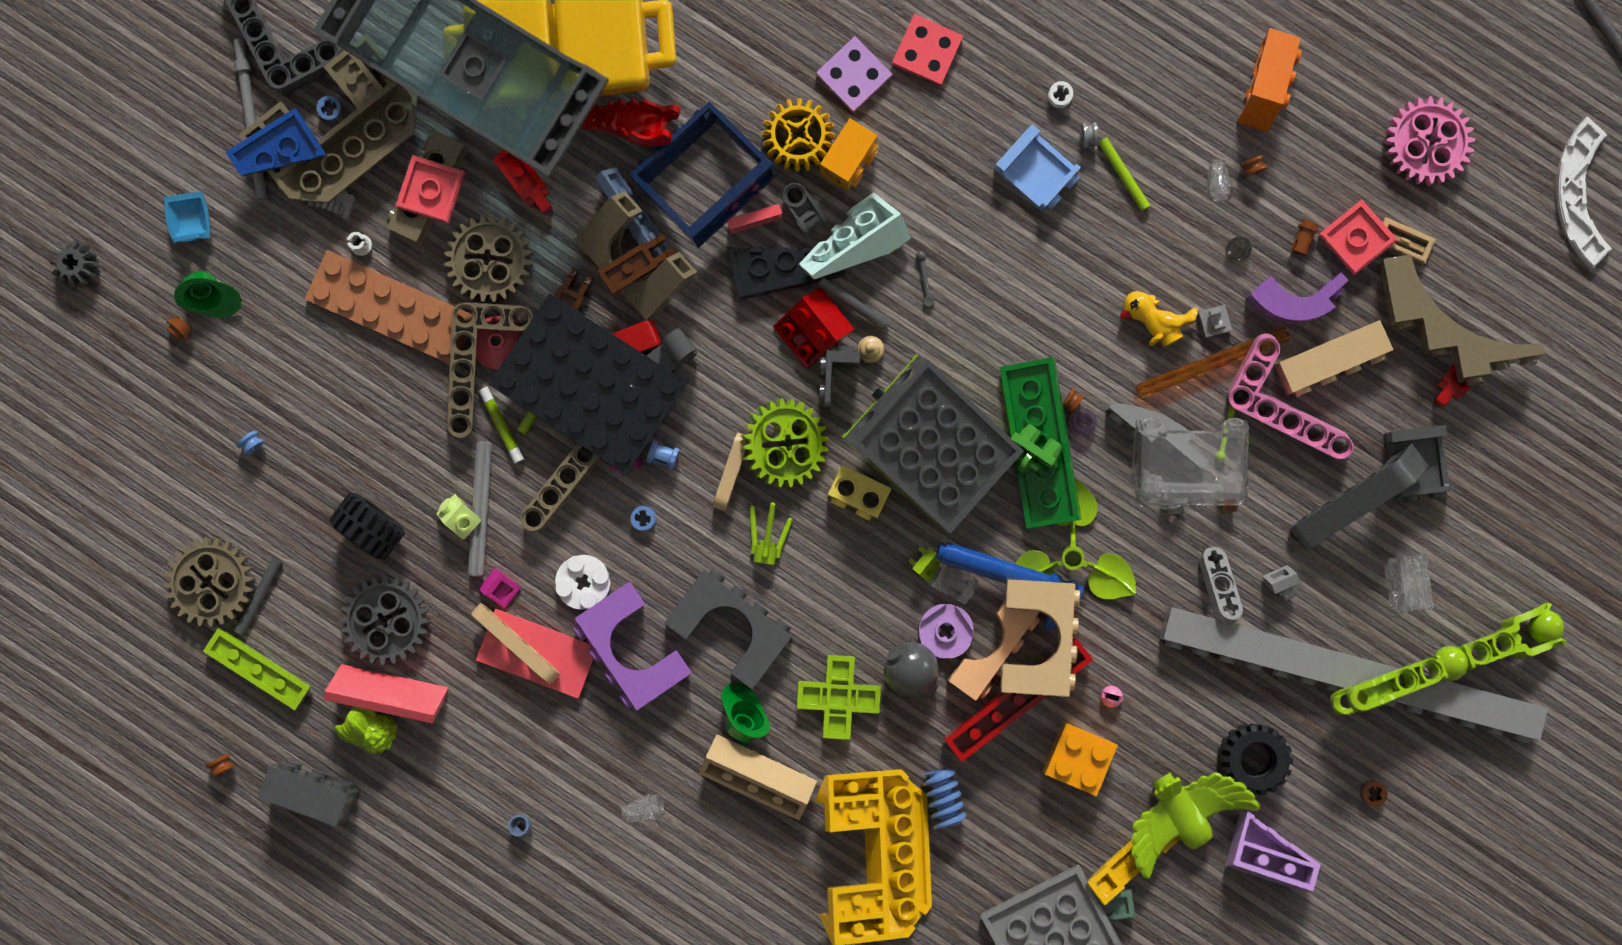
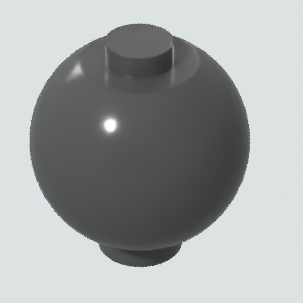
(911, 670)

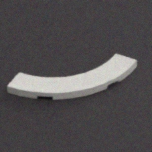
(1571, 193)

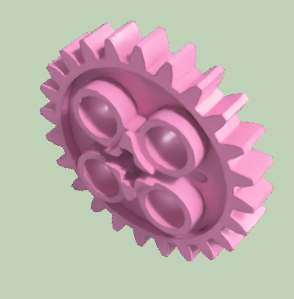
(1452, 148)

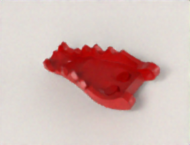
(634, 121)

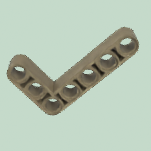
(469, 355)
(564, 490)

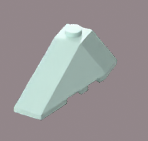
(866, 234)

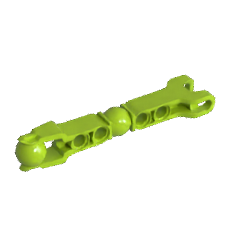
(1453, 662)

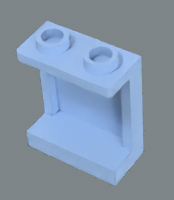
(1037, 169)

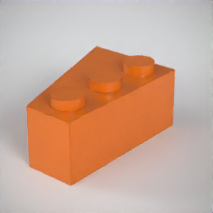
(1271, 80)

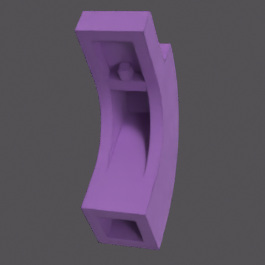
(1283, 307)

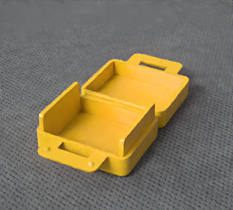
(600, 35)

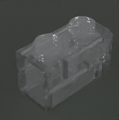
(1409, 583)

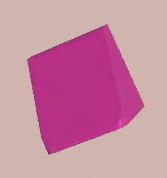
(499, 588)

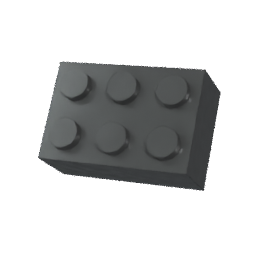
(309, 792)

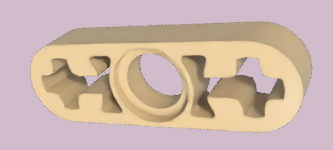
(730, 474)

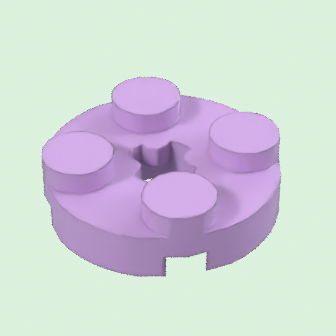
(961, 633)

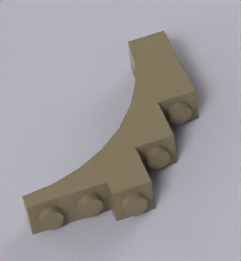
(1472, 354)

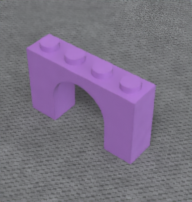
(637, 686)

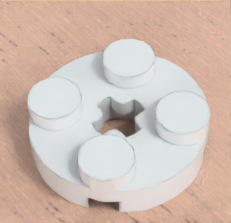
(576, 567)

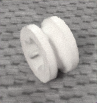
(1067, 99)

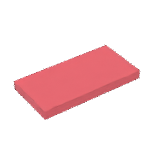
(564, 652)
(386, 693)

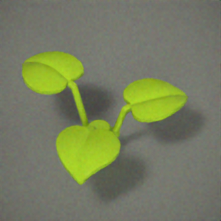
(1112, 574)

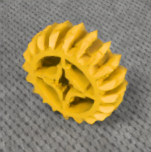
(807, 143)

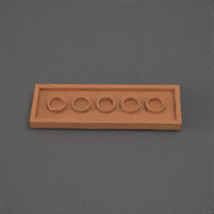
(385, 306)

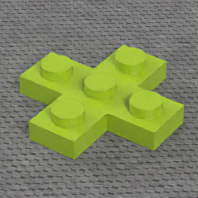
(838, 697)

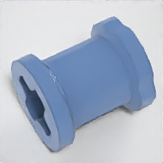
(662, 455)

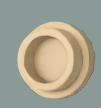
(870, 349)

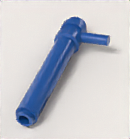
(996, 569)

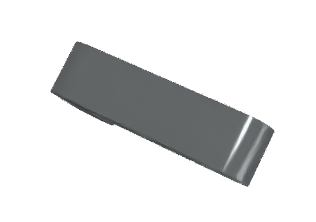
(673, 351)

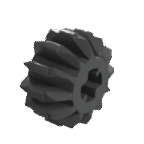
(81, 271)

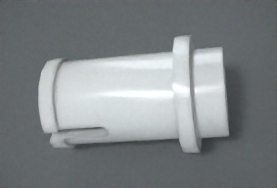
(364, 247)

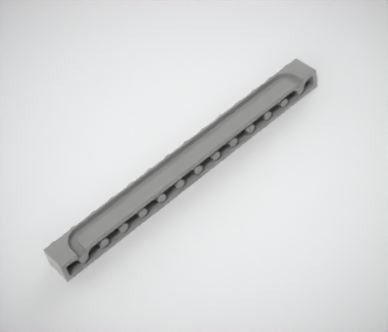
(1343, 670)

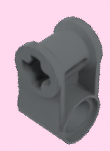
(803, 210)

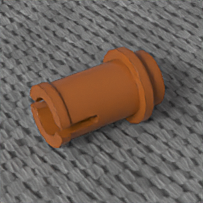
(1304, 237)

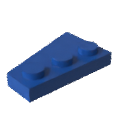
(276, 146)

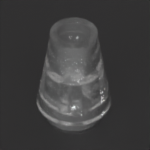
(1219, 183)
(645, 808)

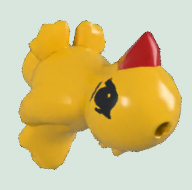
(1161, 324)

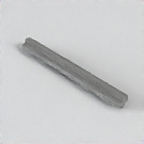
(480, 508)

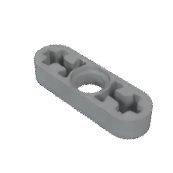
(1217, 597)

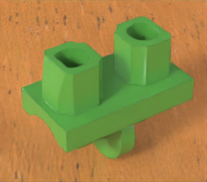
(1047, 456)

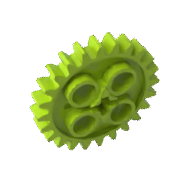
(782, 418)

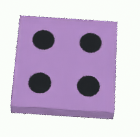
(854, 74)

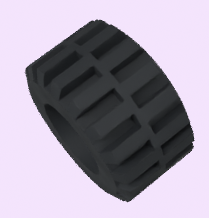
(367, 526)
(1278, 757)

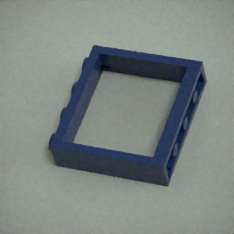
(728, 204)

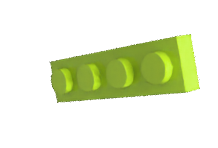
(257, 669)

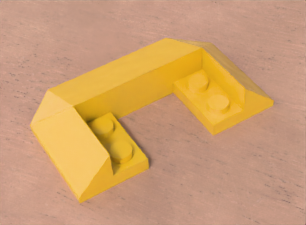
(895, 851)

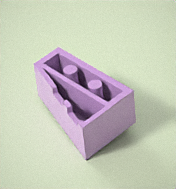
(1269, 856)

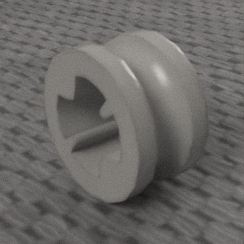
(1089, 134)

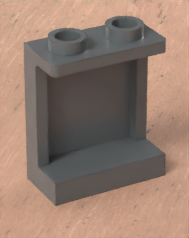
(1430, 446)

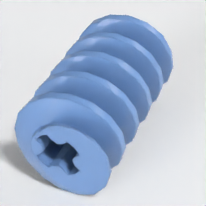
(944, 798)

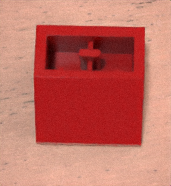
(813, 327)

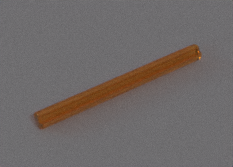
(1206, 365)

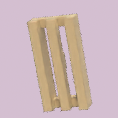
(1413, 233)

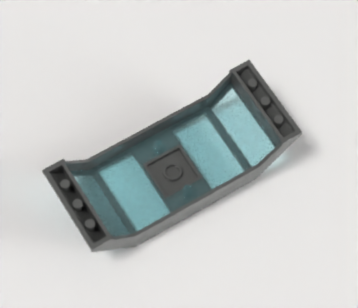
(472, 70)

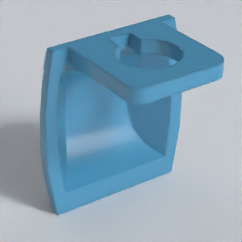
(187, 217)

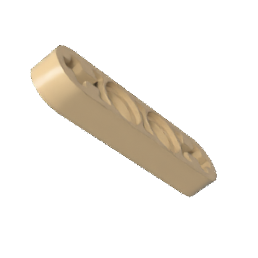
(515, 643)

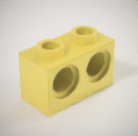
(862, 486)

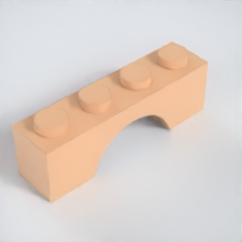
(974, 675)

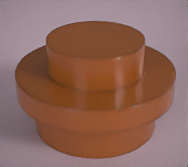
(178, 328)

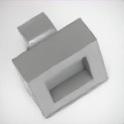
(1214, 321)
(1281, 581)

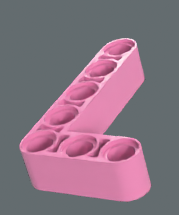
(1280, 408)

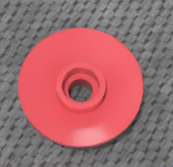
(490, 355)

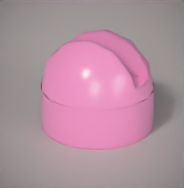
(1113, 690)

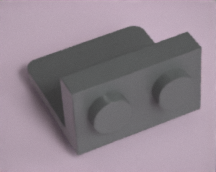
(842, 358)

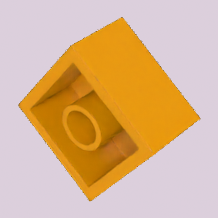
(848, 155)
(1079, 758)

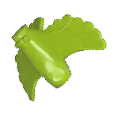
(1185, 814)

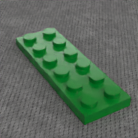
(1035, 399)

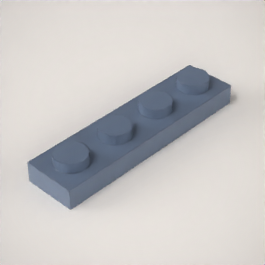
(642, 228)

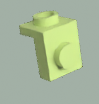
(458, 516)

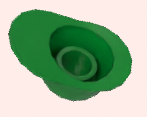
(205, 295)
(744, 713)

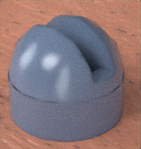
(515, 830)

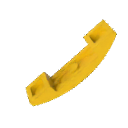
(1117, 872)

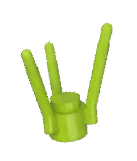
(766, 550)

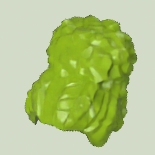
(368, 730)

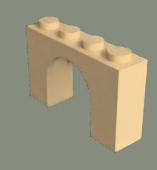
(1058, 603)

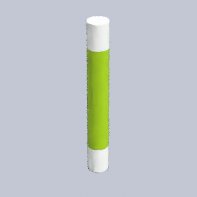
(501, 425)

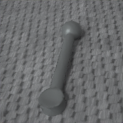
(928, 301)

